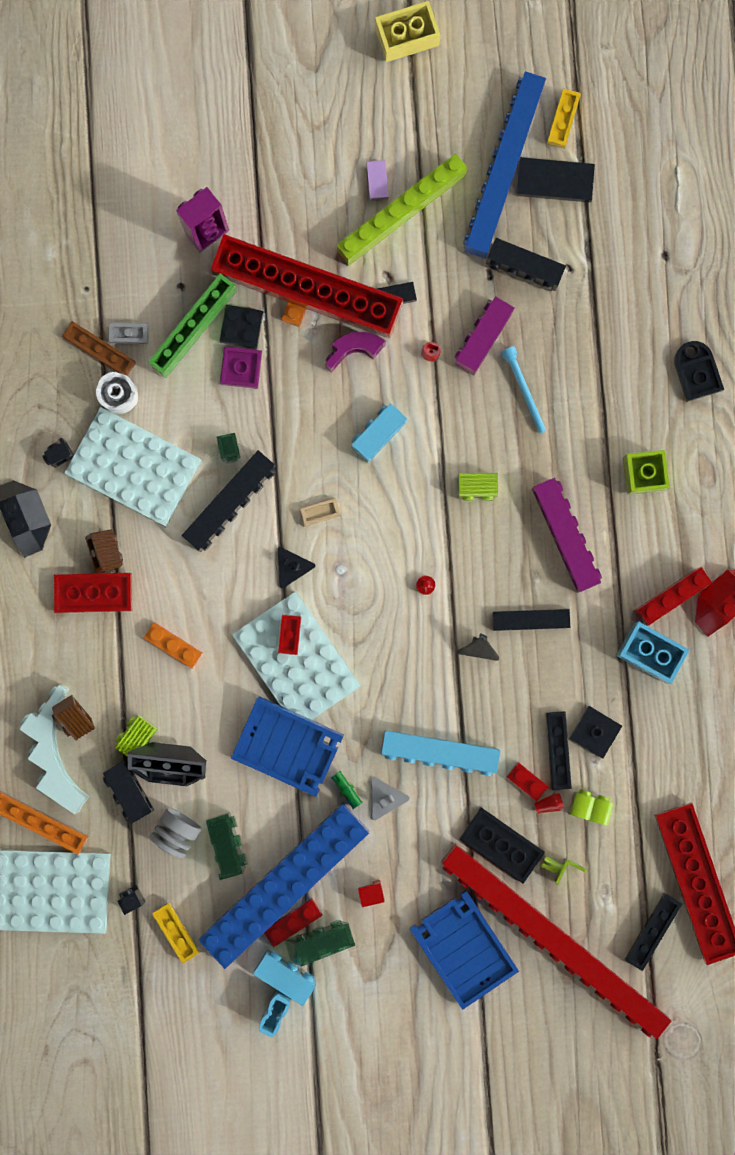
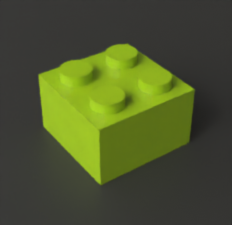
(646, 472)

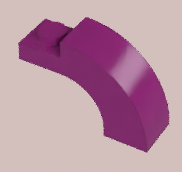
(352, 343)

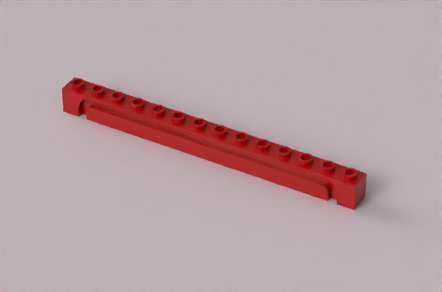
(556, 941)

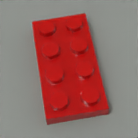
(92, 592)

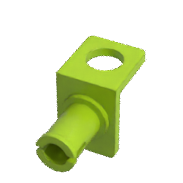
(558, 868)

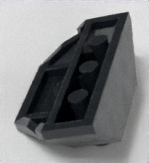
(24, 517)
(167, 764)

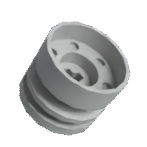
(172, 837)

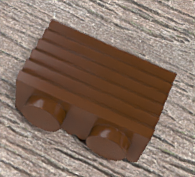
(104, 551)
(72, 717)

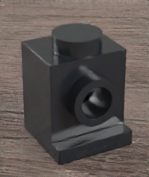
(58, 453)
(130, 900)

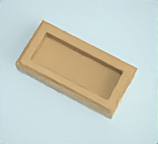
(320, 512)

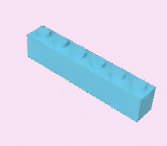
(440, 751)

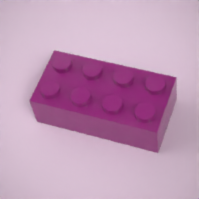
(202, 219)

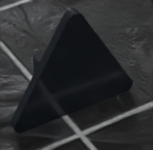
(291, 567)
(479, 648)

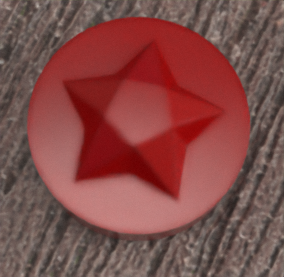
(430, 351)
(425, 585)

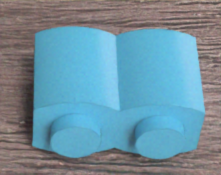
(273, 1015)

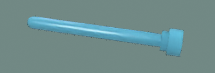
(510, 356)

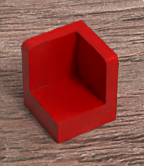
(371, 894)

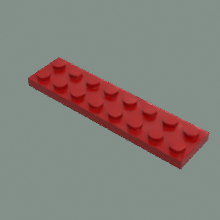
(698, 882)

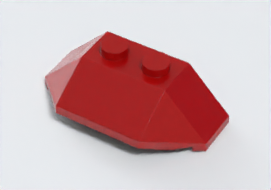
(716, 603)

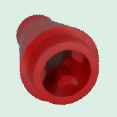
(551, 803)

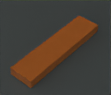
(98, 349)

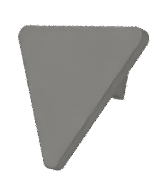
(385, 798)

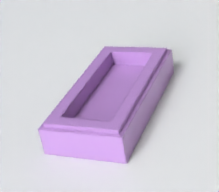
(377, 180)

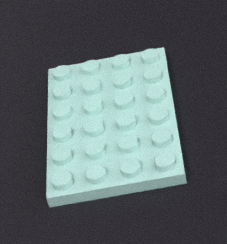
(133, 466)
(299, 682)
(54, 891)

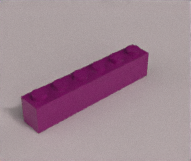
(566, 535)

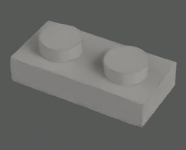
(128, 333)

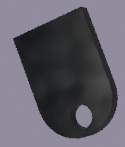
(697, 373)

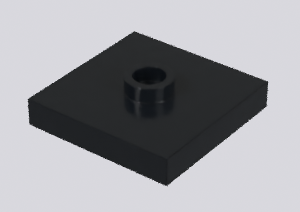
(595, 732)

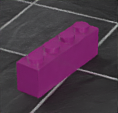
(484, 336)

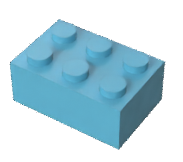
(652, 652)

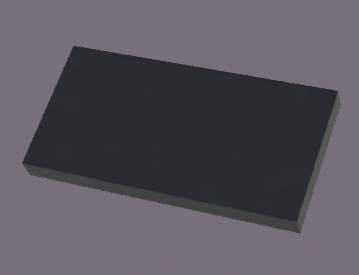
(555, 179)
(502, 845)

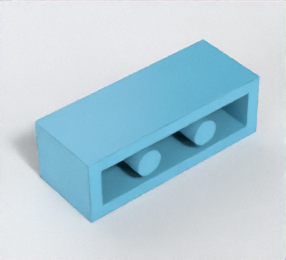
(378, 432)
(285, 977)

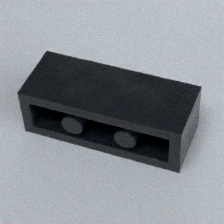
(127, 792)

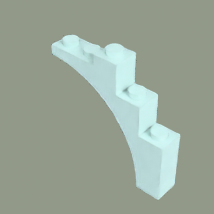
(45, 754)

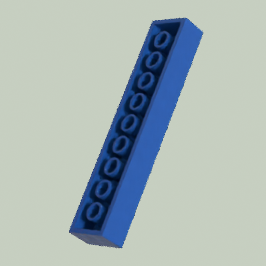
(283, 885)

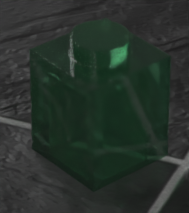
(229, 447)

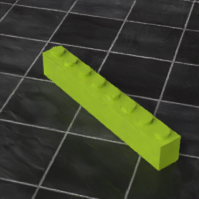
(402, 209)

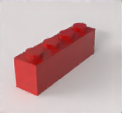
(672, 596)

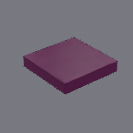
(241, 367)

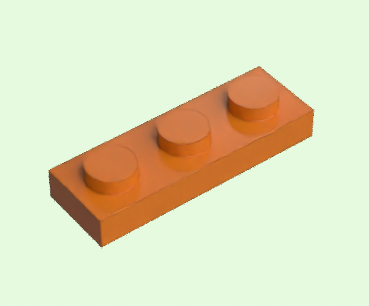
(173, 645)

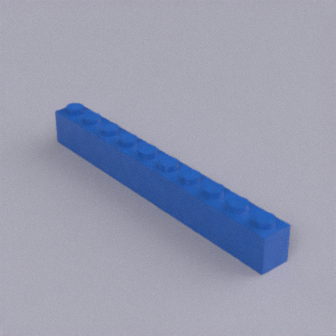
(505, 164)

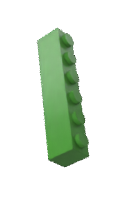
(193, 325)

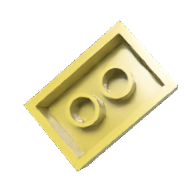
(407, 31)

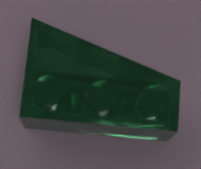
(226, 845)
(319, 943)

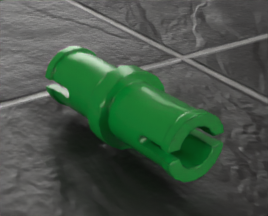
(346, 790)

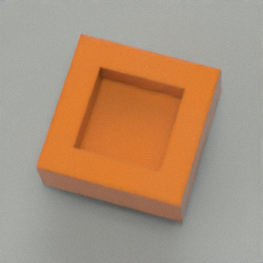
(293, 314)

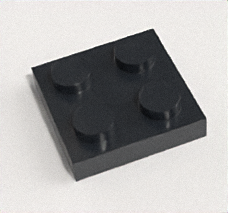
(241, 326)

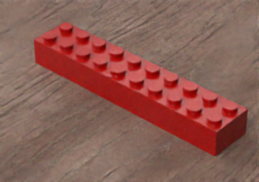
(307, 286)

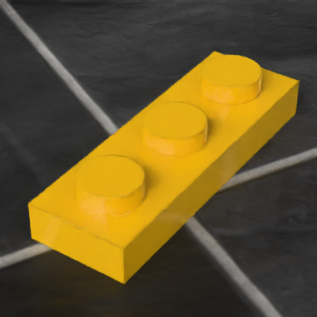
(563, 118)
(176, 932)

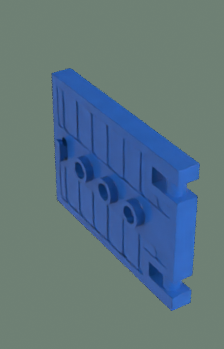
(286, 746)
(464, 950)

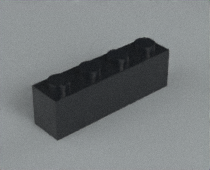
(525, 264)

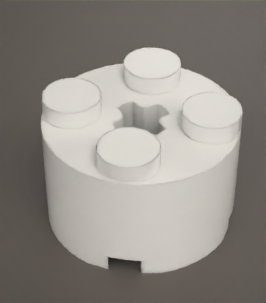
(127, 393)

